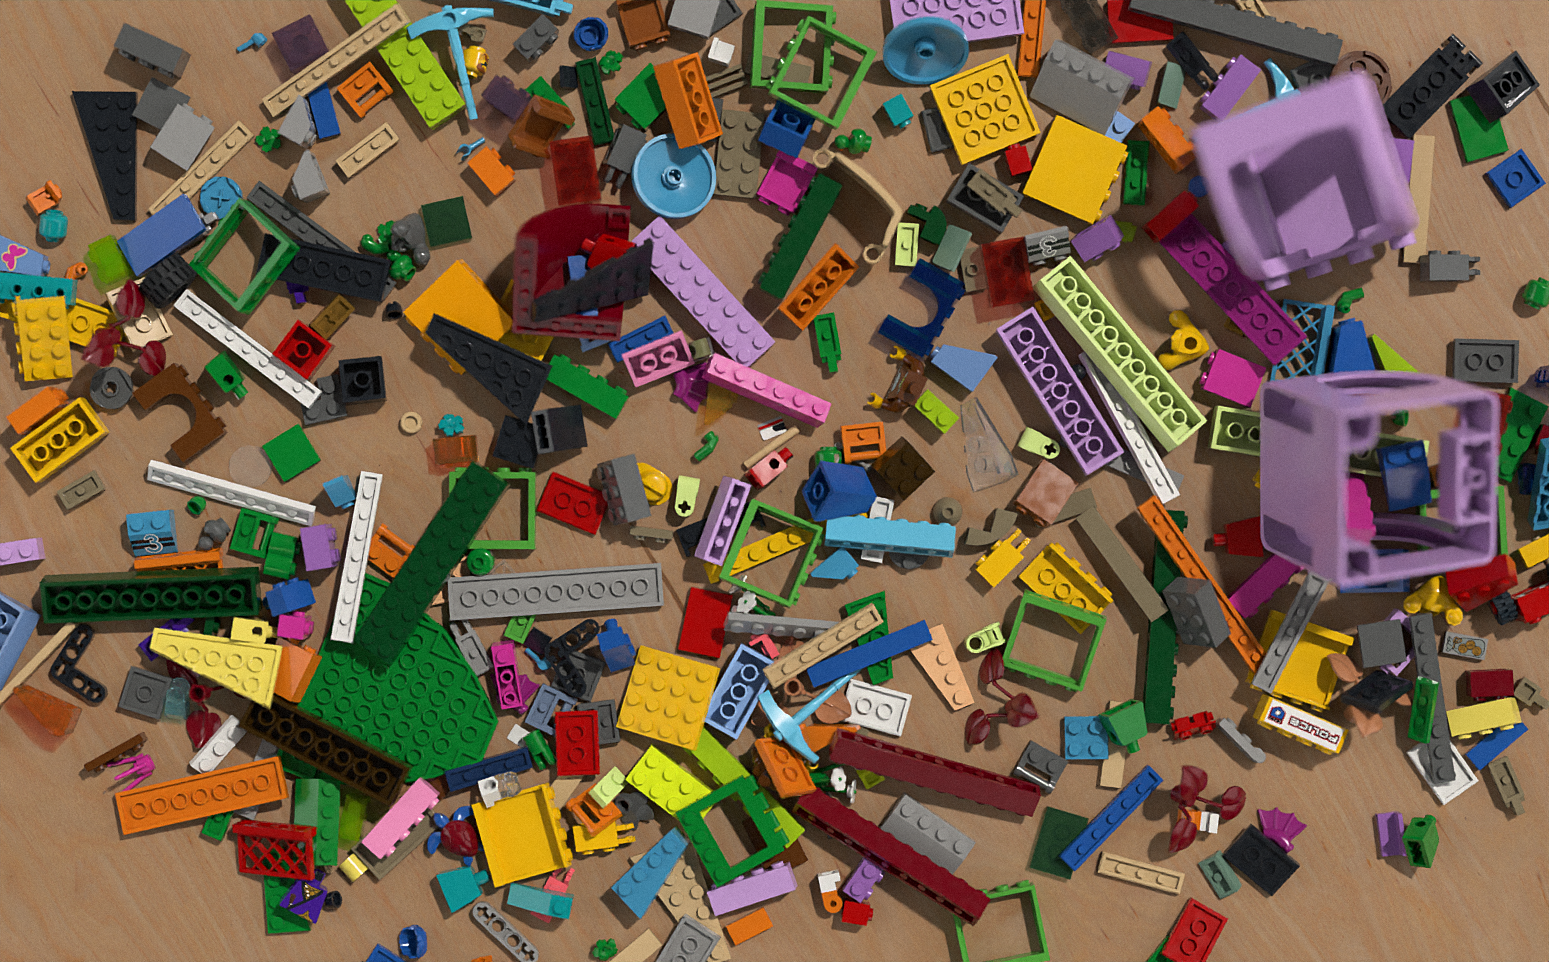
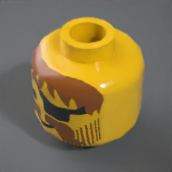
(475, 61)

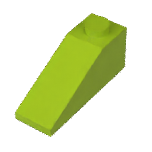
(1387, 357)

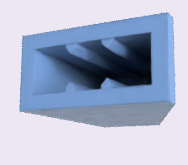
(962, 364)

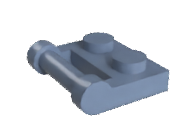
(544, 706)

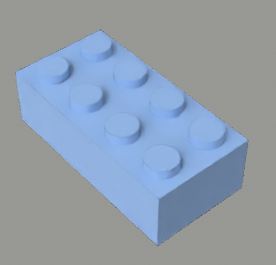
(738, 691)

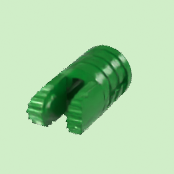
(536, 745)

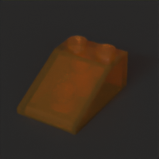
(49, 710)

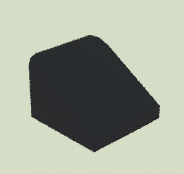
(568, 77)
(538, 640)

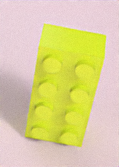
(667, 782)

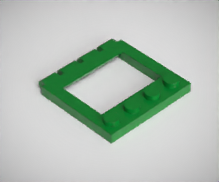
(705, 843)

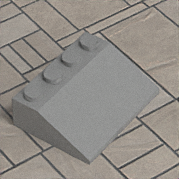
(1081, 86)
(927, 833)

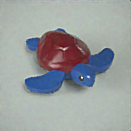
(456, 835)

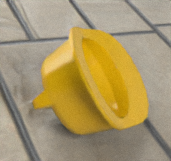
(656, 484)

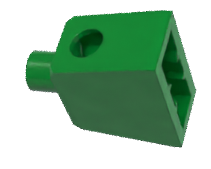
(222, 366)
(1125, 724)
(1421, 841)

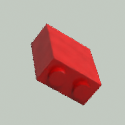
(1170, 216)

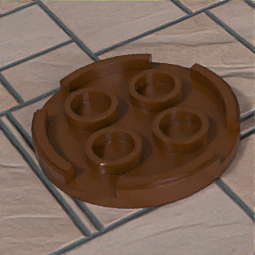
(1368, 63)

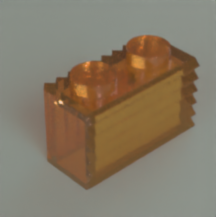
(456, 450)

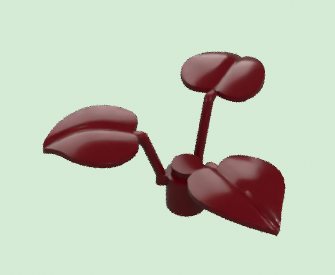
(99, 350)
(1019, 709)
(200, 724)
(1192, 782)

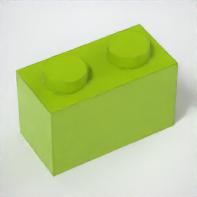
(936, 411)

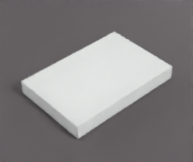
(877, 707)
(1447, 790)

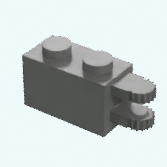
(622, 152)
(1446, 267)

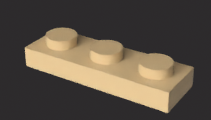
(367, 150)

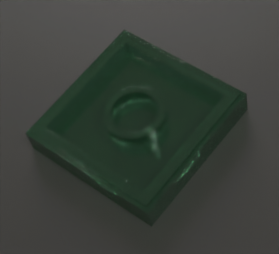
(446, 221)

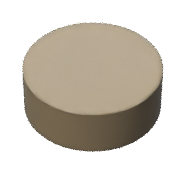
(411, 422)

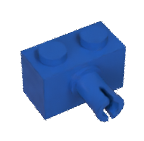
(288, 597)
(616, 646)

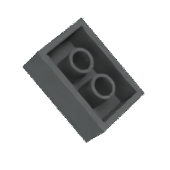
(151, 51)
(974, 206)
(623, 490)
(1196, 612)

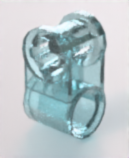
(177, 700)

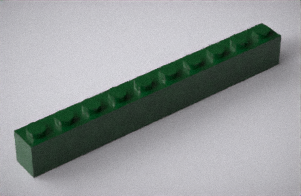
(1162, 637)

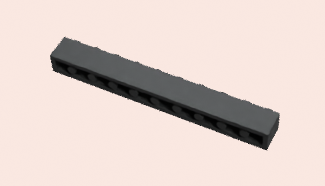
(1245, 28)

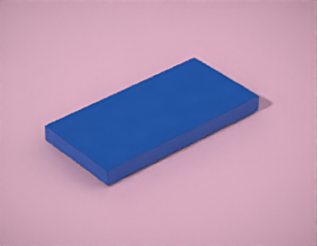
(161, 235)

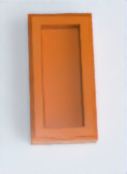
(749, 926)

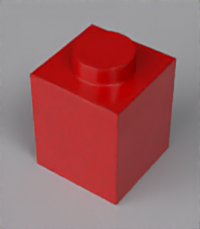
(1017, 160)
(856, 912)

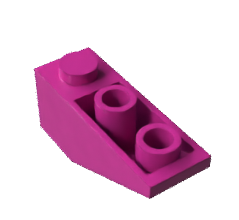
(507, 673)

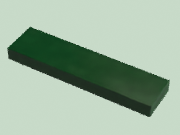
(595, 101)

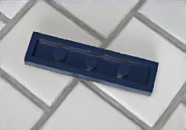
(469, 775)

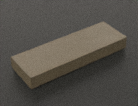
(795, 72)
(1076, 504)

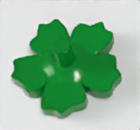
(611, 62)
(269, 139)
(385, 232)
(605, 949)

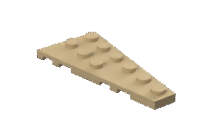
(687, 894)

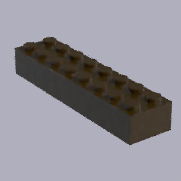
(328, 748)

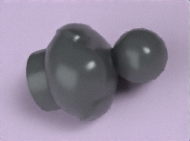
(217, 533)

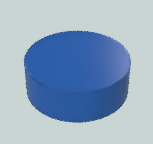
(1198, 186)

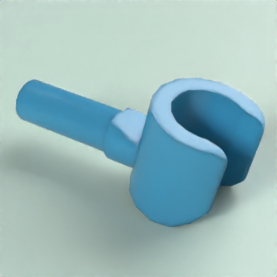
(257, 38)
(468, 148)
(542, 663)

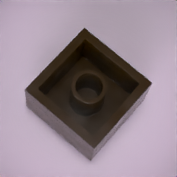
(903, 468)

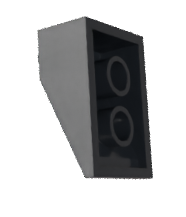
(1503, 87)

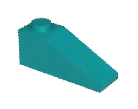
(541, 900)

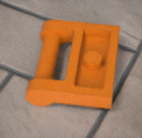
(360, 84)
(862, 435)
(384, 556)
(605, 815)

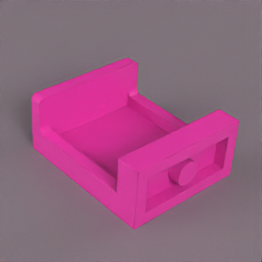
(786, 182)
(1232, 377)

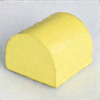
(353, 867)

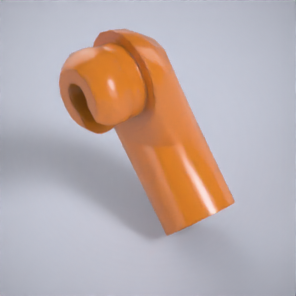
(76, 270)

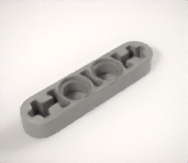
(508, 930)

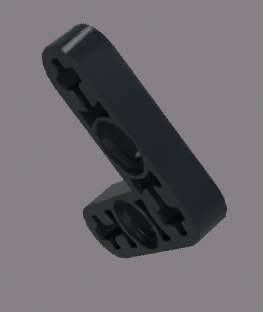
(565, 649)
(72, 671)

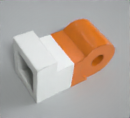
(1204, 820)
(831, 899)

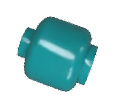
(53, 225)

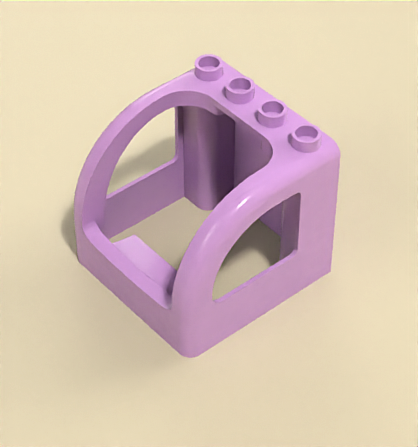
(1307, 181)
(1302, 474)

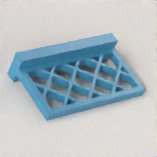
(1322, 341)

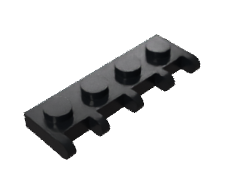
(691, 534)

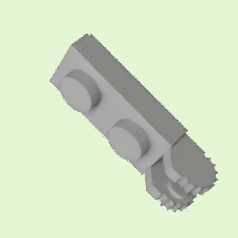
(472, 648)
(1241, 741)

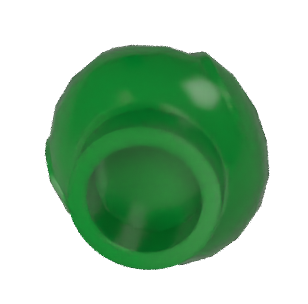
(856, 143)
(401, 267)

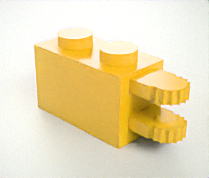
(1001, 559)
(605, 840)

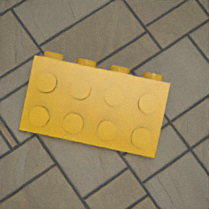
(42, 338)
(1061, 578)

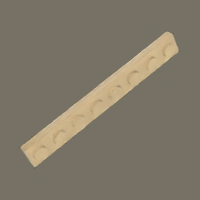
(336, 59)

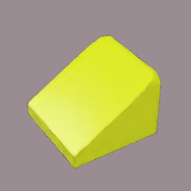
(869, 778)

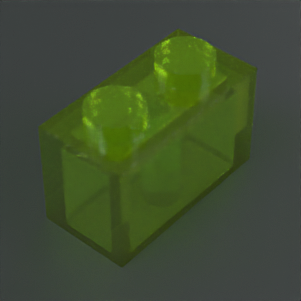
(109, 259)
(354, 817)

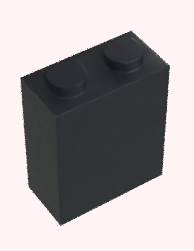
(559, 429)

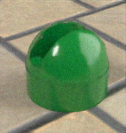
(1401, 418)
(196, 505)

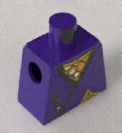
(306, 897)

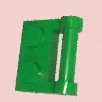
(247, 531)

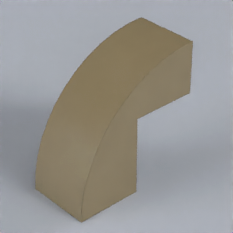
(1001, 524)

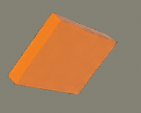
(785, 767)

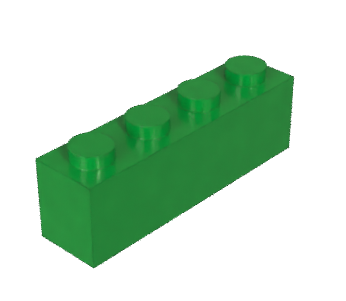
(586, 387)

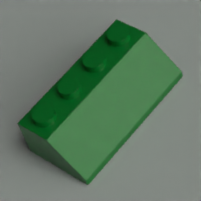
(318, 806)

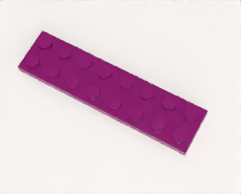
(1232, 290)

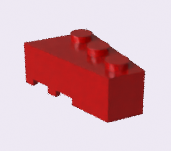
(1481, 582)

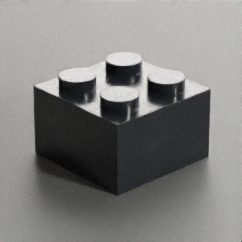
(362, 380)
(517, 443)

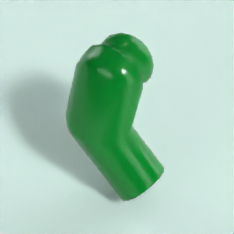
(369, 245)
(1347, 298)
(708, 448)

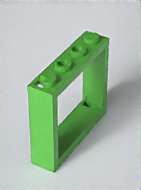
(757, 46)
(784, 63)
(524, 473)
(1500, 517)
(809, 557)
(1051, 677)
(1003, 890)

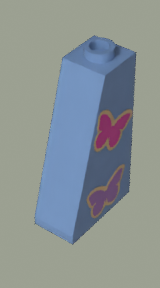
(22, 259)

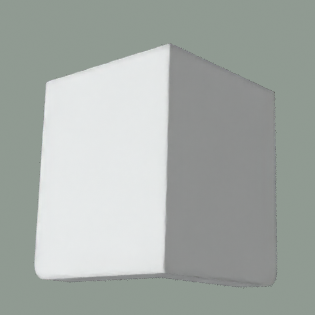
(721, 52)

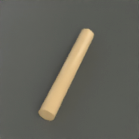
(771, 447)

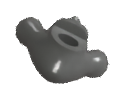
(410, 234)

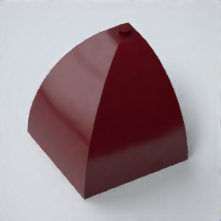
(542, 266)

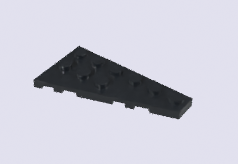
(113, 144)
(602, 285)
(502, 370)

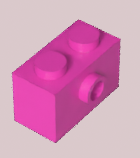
(295, 625)

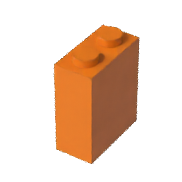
(295, 669)

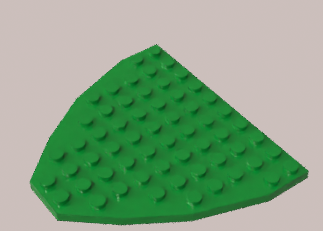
(417, 709)

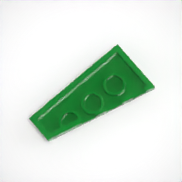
(1521, 428)
(880, 670)
(278, 918)

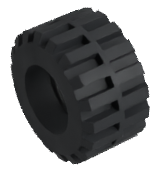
(167, 281)

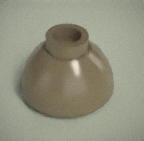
(947, 511)

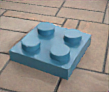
(1085, 738)

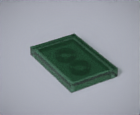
(1056, 833)

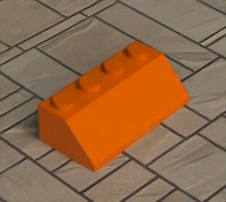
(688, 100)
(818, 287)

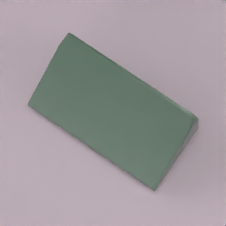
(1171, 85)
(951, 248)
(1220, 874)

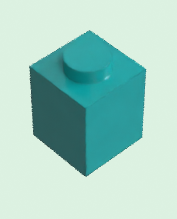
(898, 111)

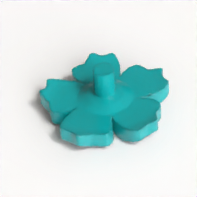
(451, 424)

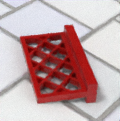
(274, 831)

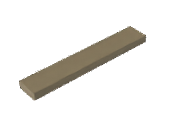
(1122, 563)

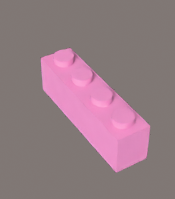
(400, 818)

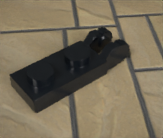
(1191, 60)

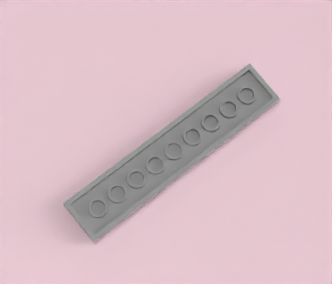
(555, 591)

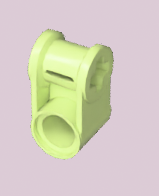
(1035, 442)
(686, 491)
(986, 638)

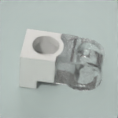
(499, 787)

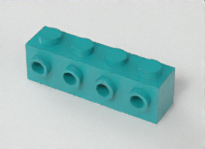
(36, 287)

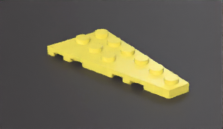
(235, 664)

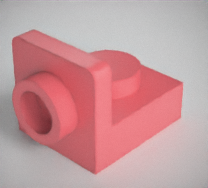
(768, 645)

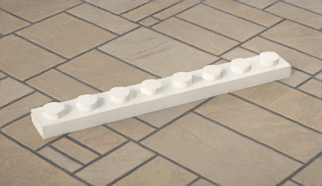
(248, 349)
(1133, 434)
(231, 493)
(356, 557)

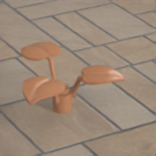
(1349, 671)
(831, 711)

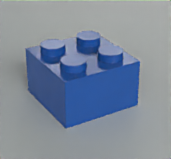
(786, 129)

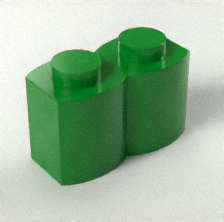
(282, 554)

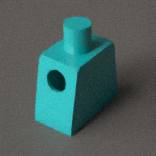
(462, 885)

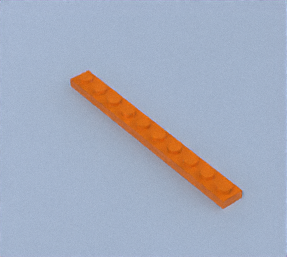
(1193, 567)

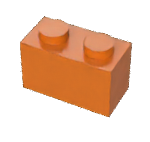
(491, 171)

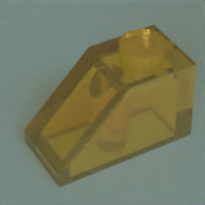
(718, 402)

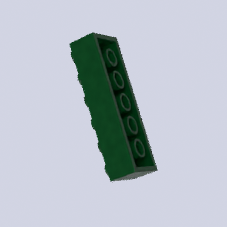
(800, 238)

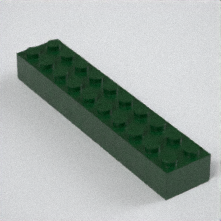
(432, 562)
(151, 595)

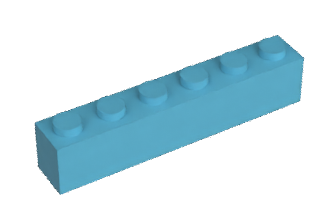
(891, 536)

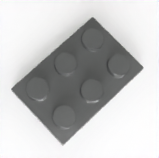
(1485, 360)

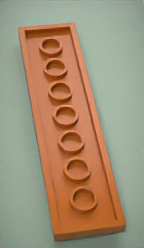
(202, 795)

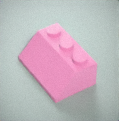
(658, 359)

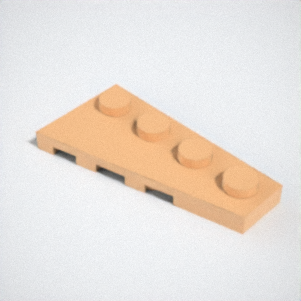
(943, 668)

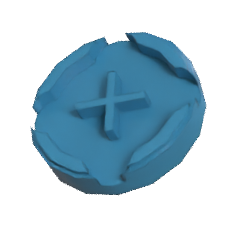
(219, 195)

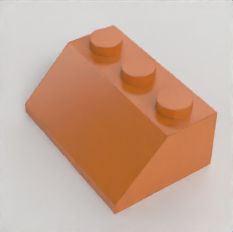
(1167, 139)

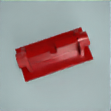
(1202, 724)

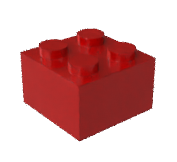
(303, 349)

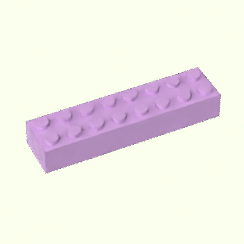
(704, 295)
(1059, 391)

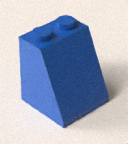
(1349, 348)
(838, 491)

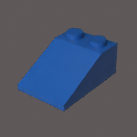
(1405, 474)
(1399, 584)

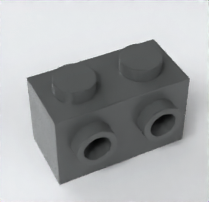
(536, 38)

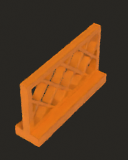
(180, 559)

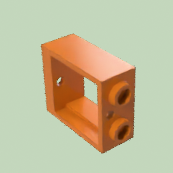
(38, 410)

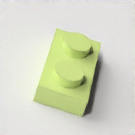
(906, 244)
(608, 787)

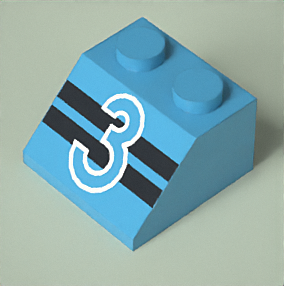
(152, 532)

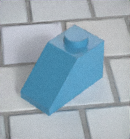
(341, 491)
(836, 566)

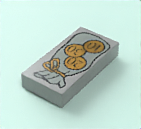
(1464, 645)

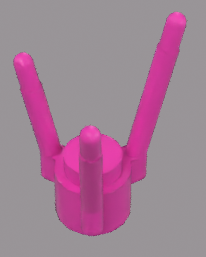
(142, 765)

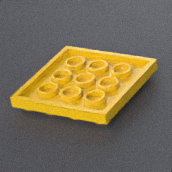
(984, 109)
(668, 697)

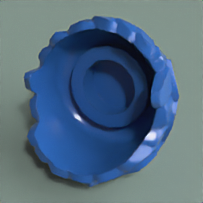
(591, 33)
(413, 941)

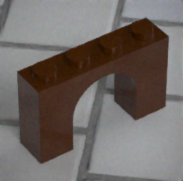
(206, 427)

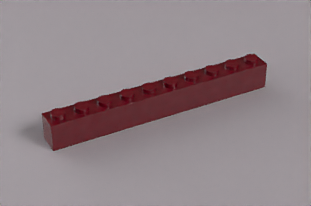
(934, 772)
(892, 855)

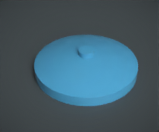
(925, 50)
(673, 179)

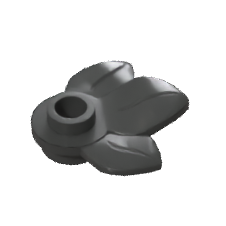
(635, 809)

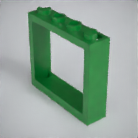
(268, 273)

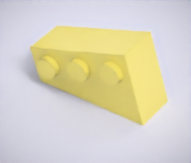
(1484, 718)

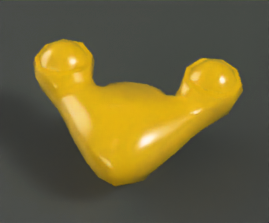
(1186, 342)
(1434, 598)

